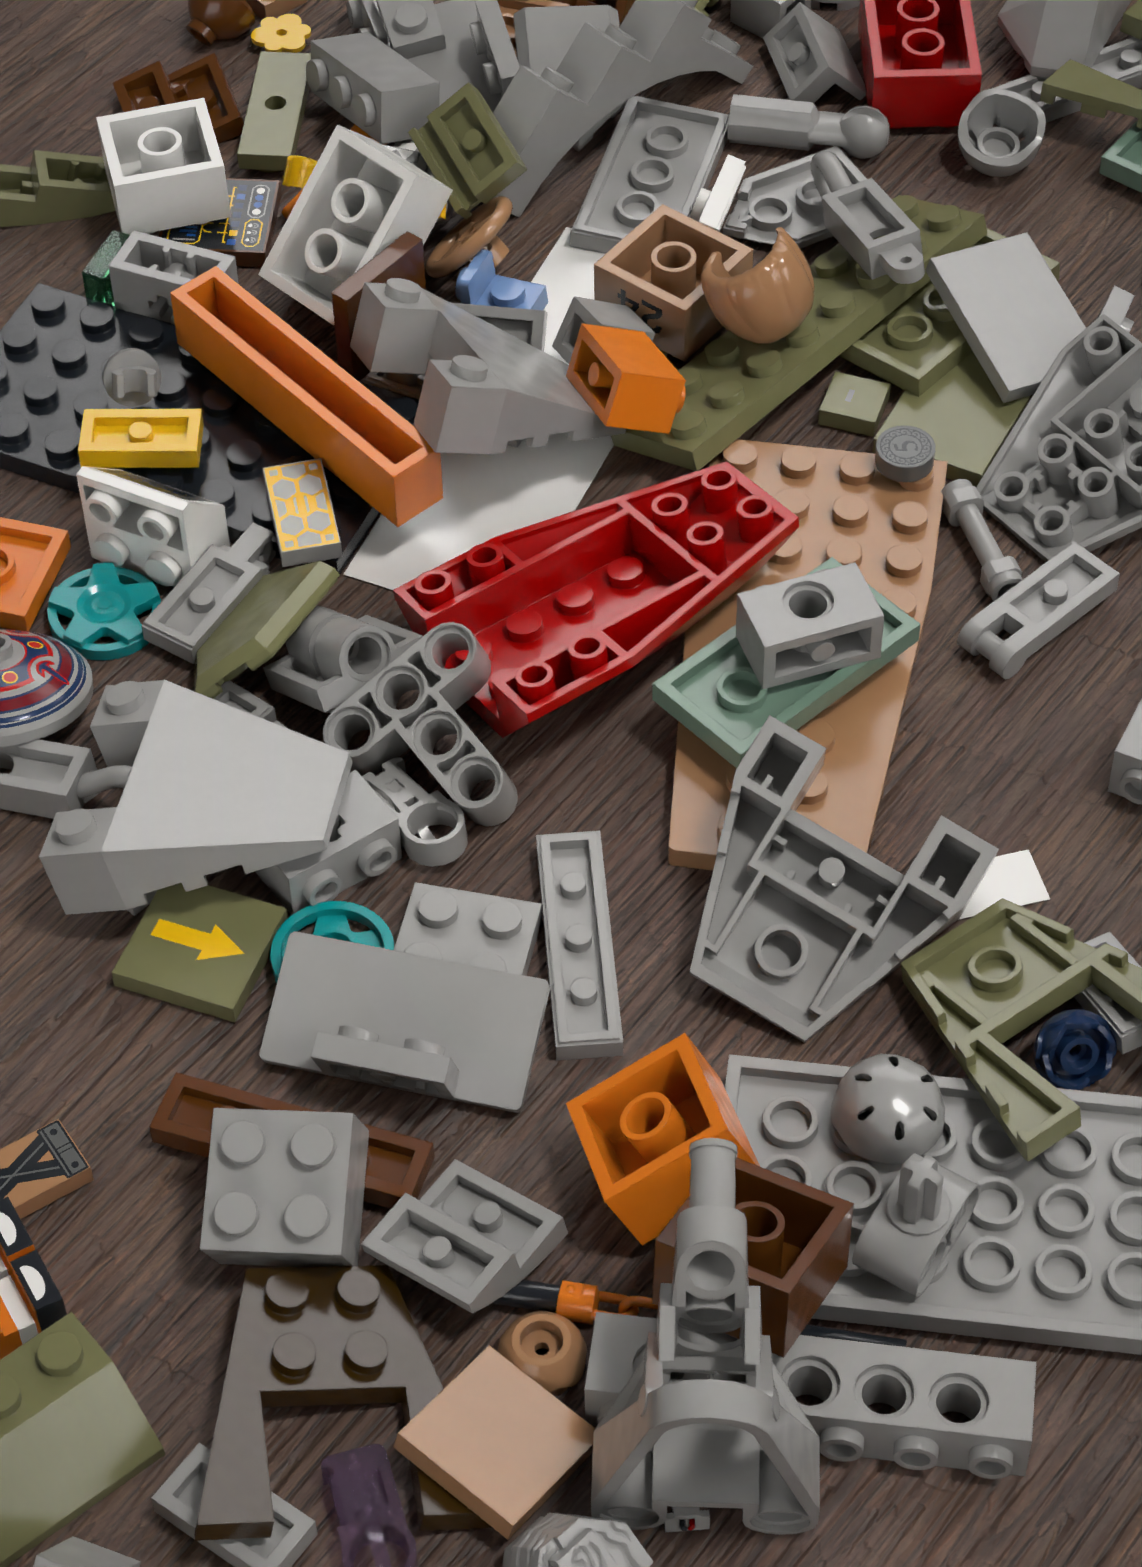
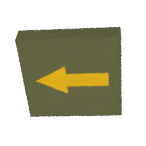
(200, 949)

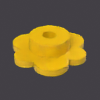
(281, 34)

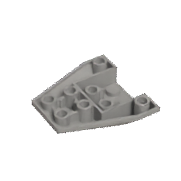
(1076, 449)

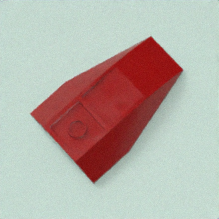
(597, 587)

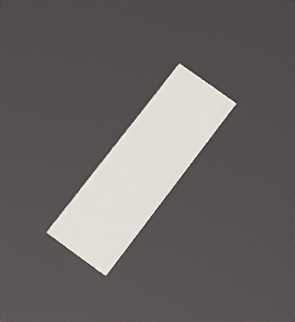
(500, 490)

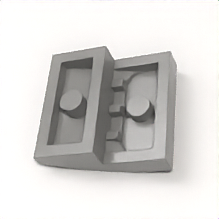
(466, 1237)

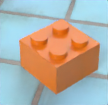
(641, 1132)

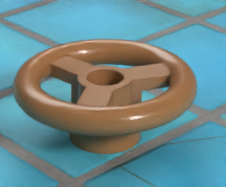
(470, 237)

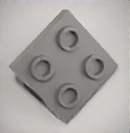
(335, 657)

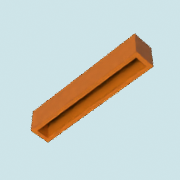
(307, 396)

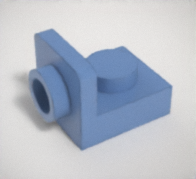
(481, 286)

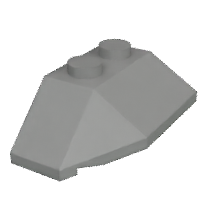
(1059, 30)

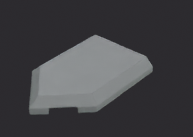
(548, 32)
(786, 200)

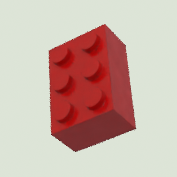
(919, 60)

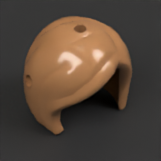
(764, 300)

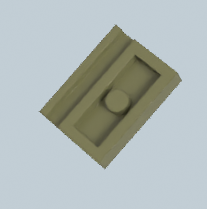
(468, 150)

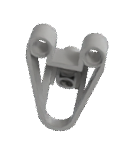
(708, 1437)

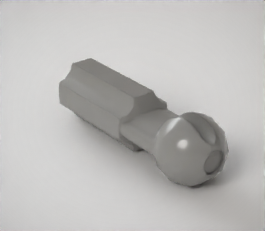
(799, 126)

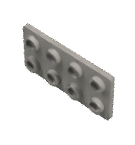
(475, 50)
(405, 1021)

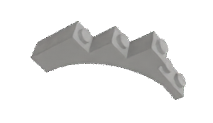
(600, 72)

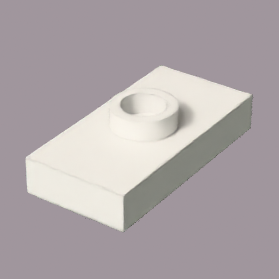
(713, 205)

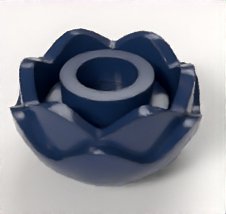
(1087, 1062)

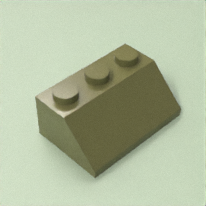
(64, 1434)

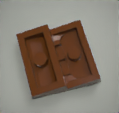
(197, 80)

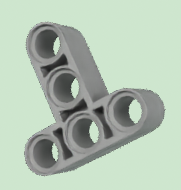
(427, 721)

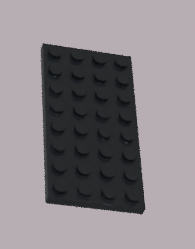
(54, 371)

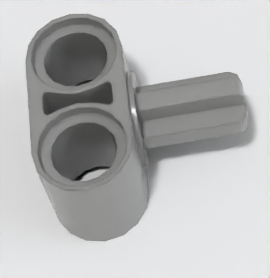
(916, 1224)

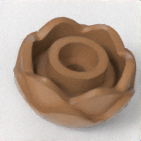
(546, 1330)

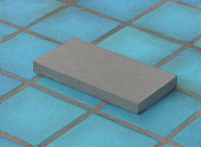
(653, 159)

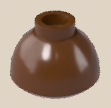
(219, 19)

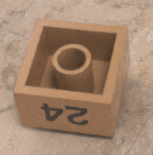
(660, 274)

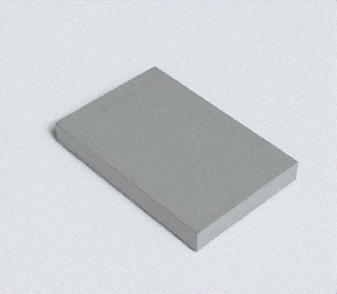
(1007, 310)

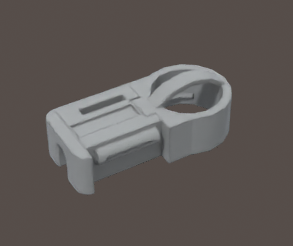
(418, 811)

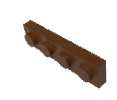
(185, 1116)

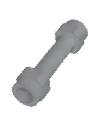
(964, 508)

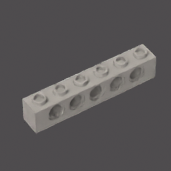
(849, 1378)

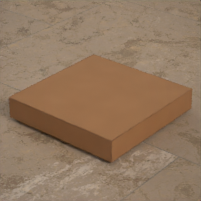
(497, 1441)

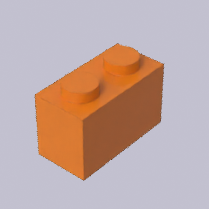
(626, 379)

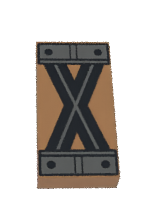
(41, 1169)

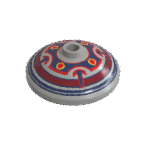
(40, 686)

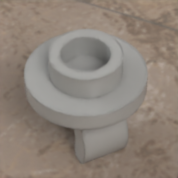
(132, 377)

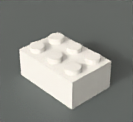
(347, 215)

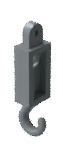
(860, 214)
(53, 778)

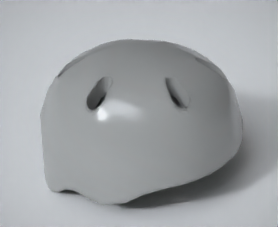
(998, 149)
(895, 1100)

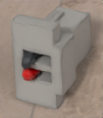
(687, 1519)

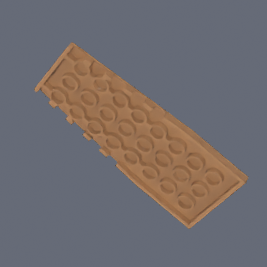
(893, 537)

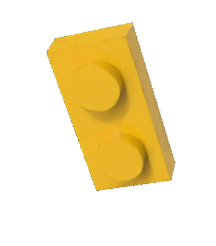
(141, 438)

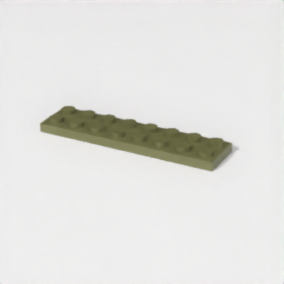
(743, 381)

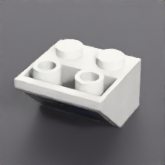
(147, 524)

